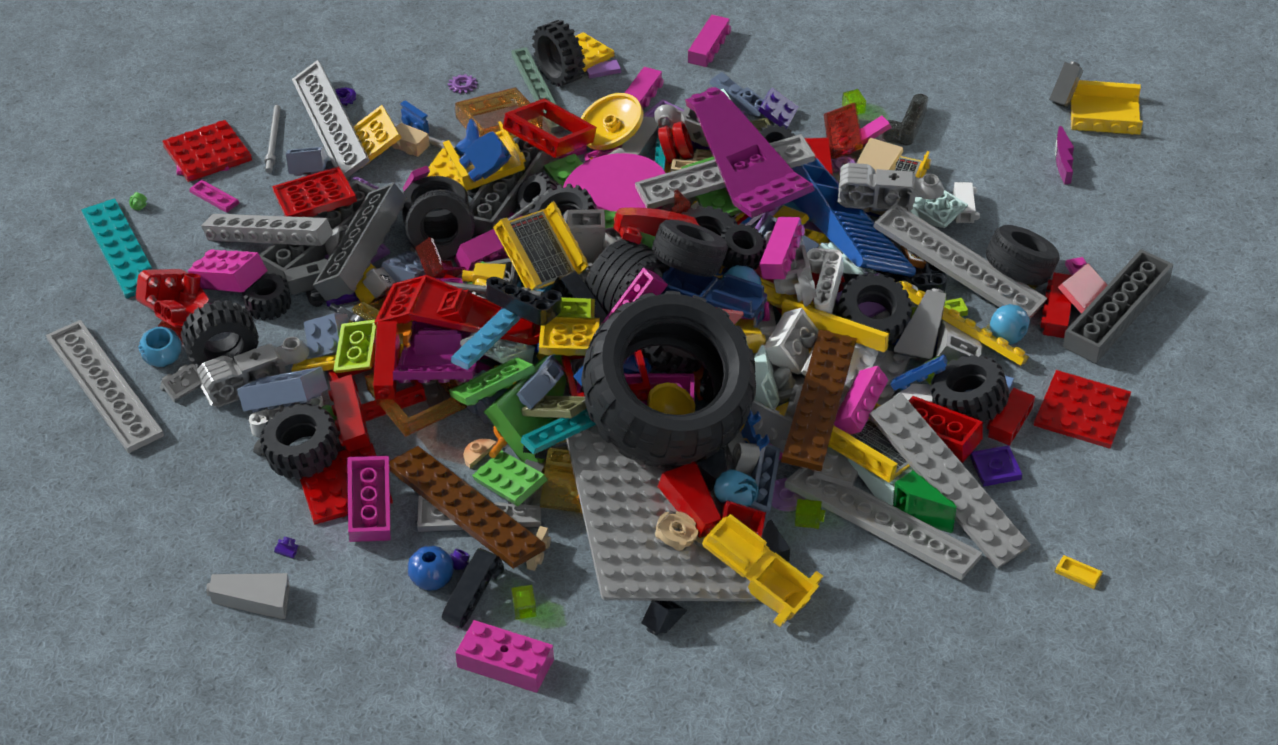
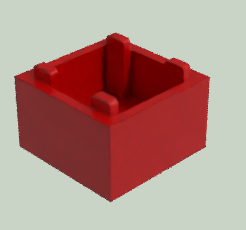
(750, 517)

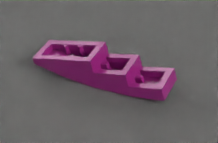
(1063, 154)

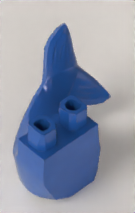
(484, 152)

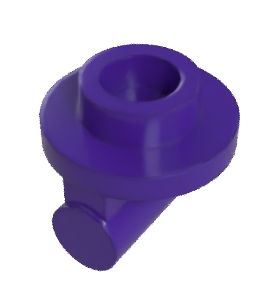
(286, 547)

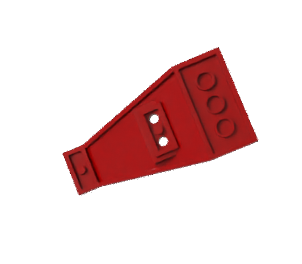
(447, 306)

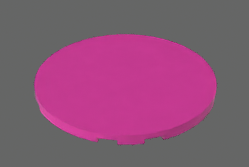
(613, 178)

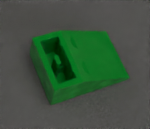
(924, 502)

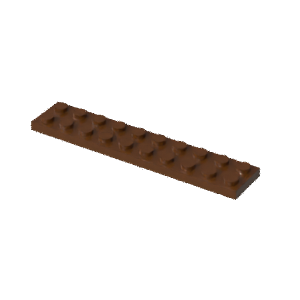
(819, 401)
(466, 507)

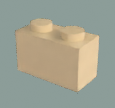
(413, 140)

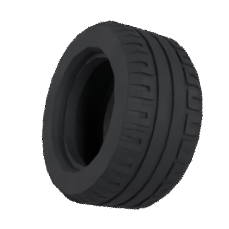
(438, 223)

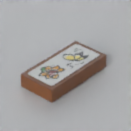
(914, 259)

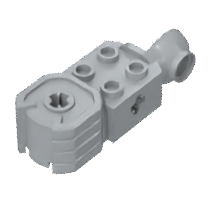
(688, 117)
(880, 189)
(799, 279)
(223, 376)

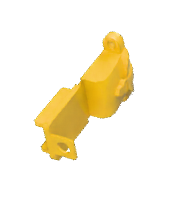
(770, 576)

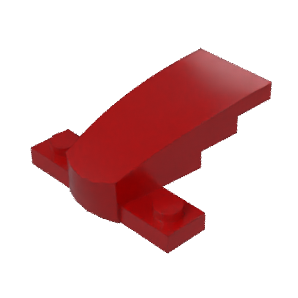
(633, 220)

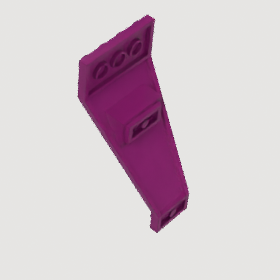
(432, 352)

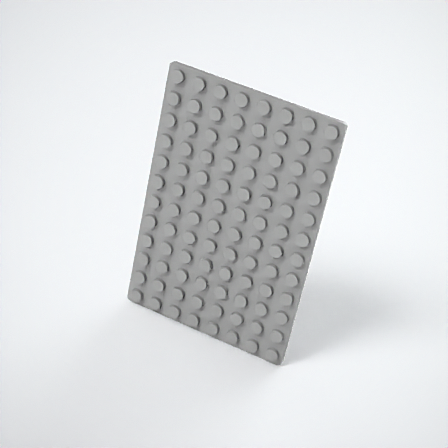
(621, 518)

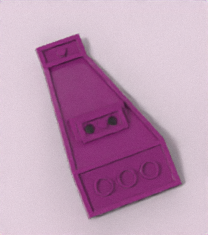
(747, 162)

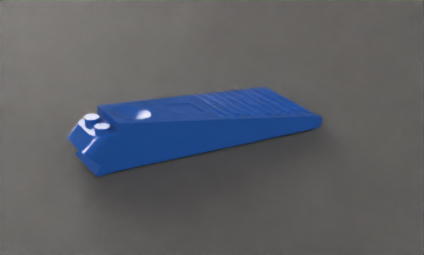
(848, 227)

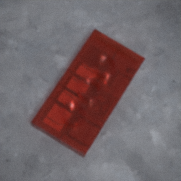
(843, 130)

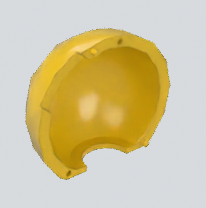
(670, 399)

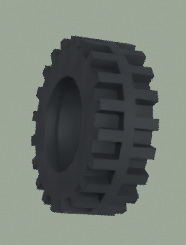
(558, 53)
(566, 199)

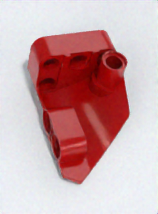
(171, 299)

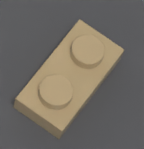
(543, 535)

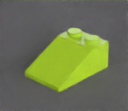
(356, 346)

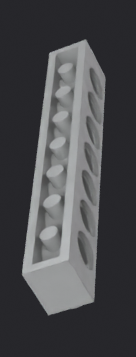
(267, 229)

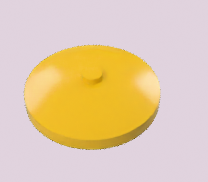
(616, 119)

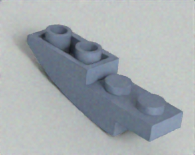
(742, 98)
(541, 382)

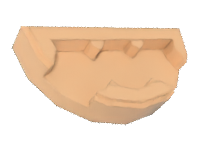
(477, 450)

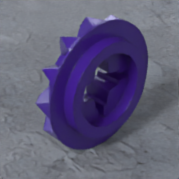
(346, 92)

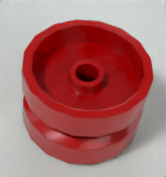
(676, 142)

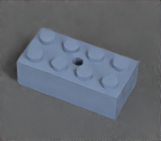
(282, 389)

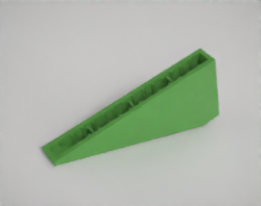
(508, 417)

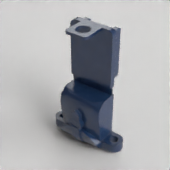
(729, 294)

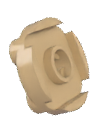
(673, 538)

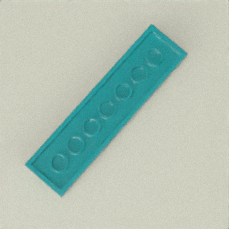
(117, 244)

